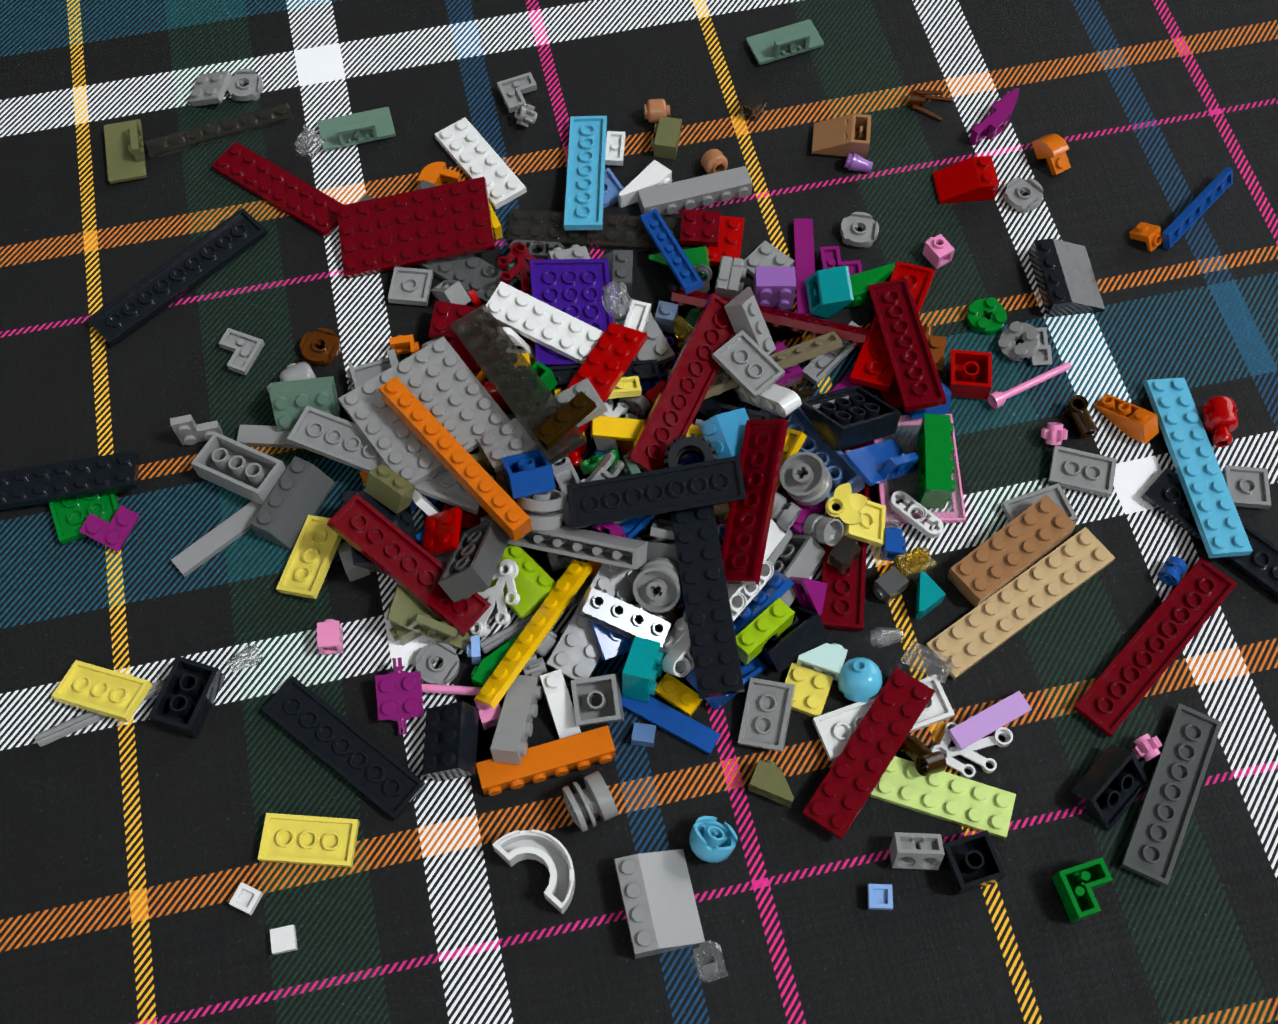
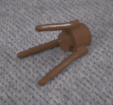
(918, 98)

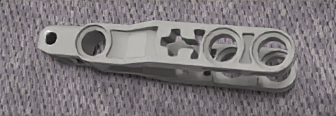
(566, 475)

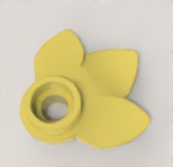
(849, 504)

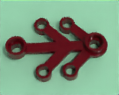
(518, 252)

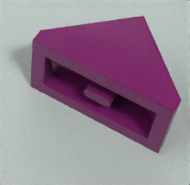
(809, 593)

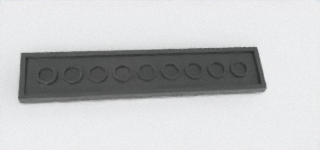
(469, 270)

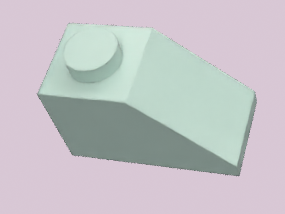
(824, 659)

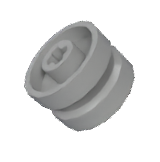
(806, 478)
(543, 509)
(658, 585)

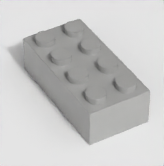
(238, 468)

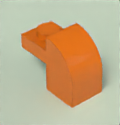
(1054, 149)
(438, 174)

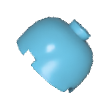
(860, 679)
(712, 840)

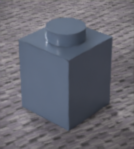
(665, 314)

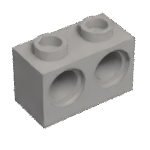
(916, 851)

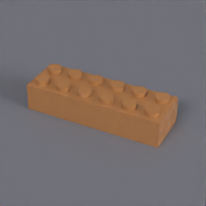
(1011, 551)

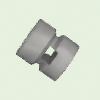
(784, 513)
(824, 529)

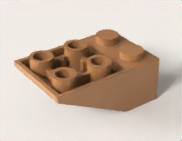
(842, 135)

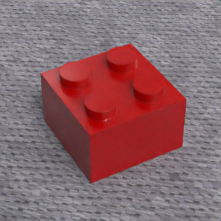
(969, 374)

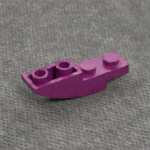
(997, 119)

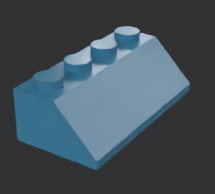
(726, 432)

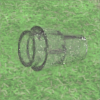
(883, 637)
(245, 658)

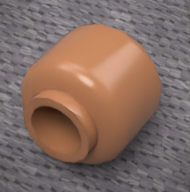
(655, 109)
(714, 161)

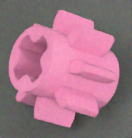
(1054, 433)
(1147, 747)

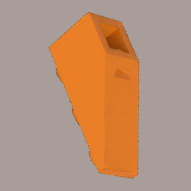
(1129, 418)

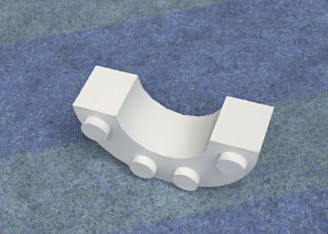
(548, 851)

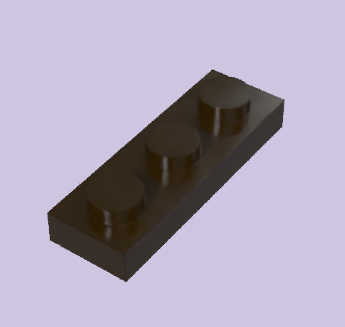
(565, 419)

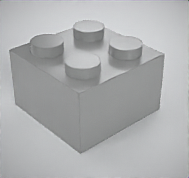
(597, 700)

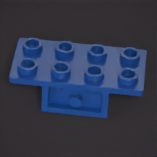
(881, 461)

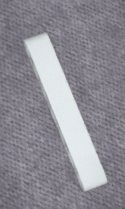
(742, 596)

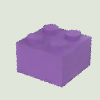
(775, 287)

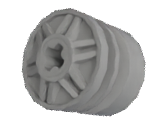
(589, 801)

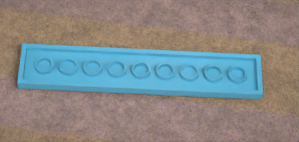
(1197, 468)

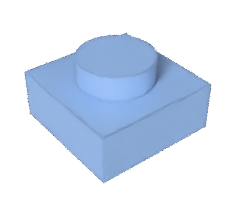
(473, 650)
(880, 896)

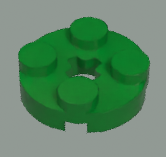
(990, 307)
(589, 465)

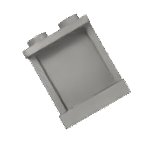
(365, 372)

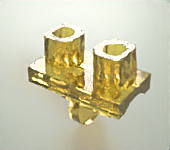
(914, 561)

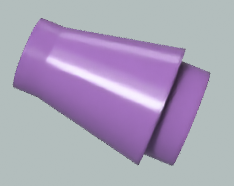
(857, 163)

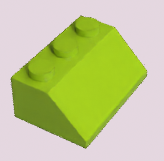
(531, 582)

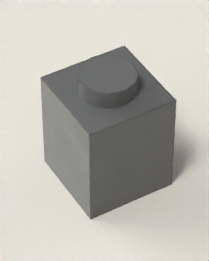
(890, 585)

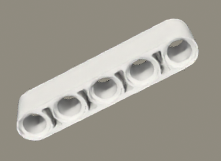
(775, 400)

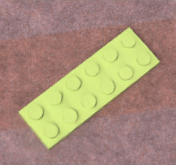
(947, 797)

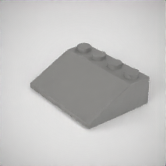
(658, 902)

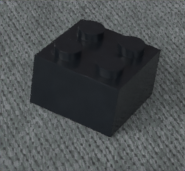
(972, 862)

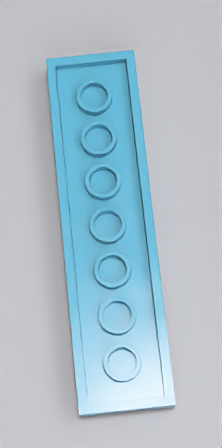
(586, 173)

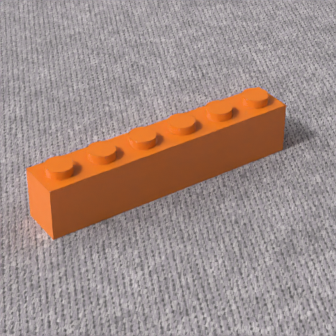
(548, 760)

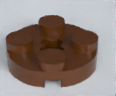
(320, 356)

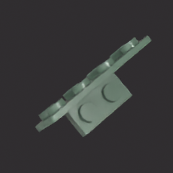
(784, 42)
(356, 128)

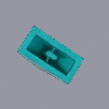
(927, 595)

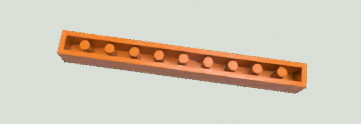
(456, 459)

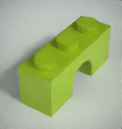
(769, 623)

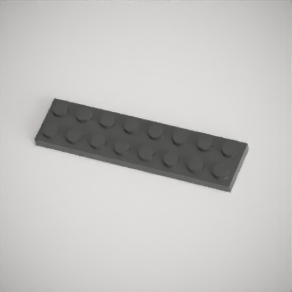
(1171, 795)

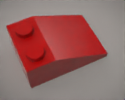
(967, 181)

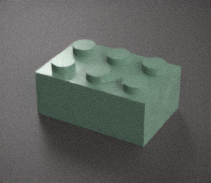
(292, 397)

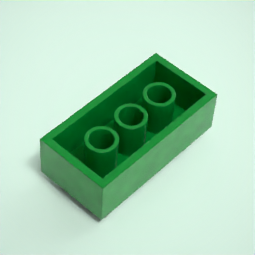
(935, 461)

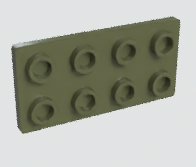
(125, 151)
(413, 615)

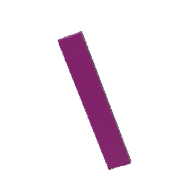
(803, 261)

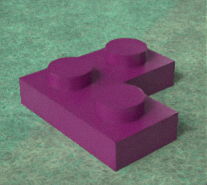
(831, 258)
(113, 533)

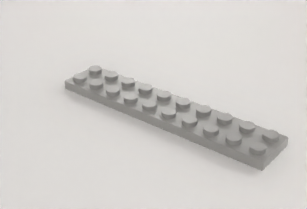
(347, 444)

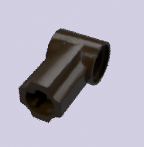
(1080, 417)
(925, 760)

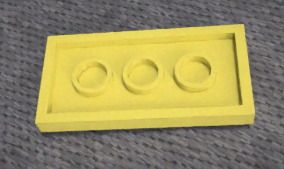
(310, 559)
(102, 691)
(308, 840)

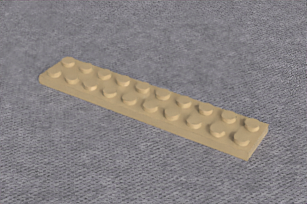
(1021, 601)

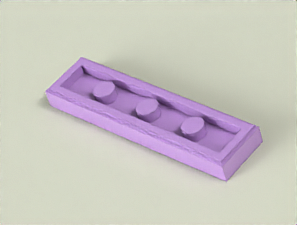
(989, 720)

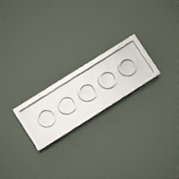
(480, 160)
(543, 323)
(839, 725)

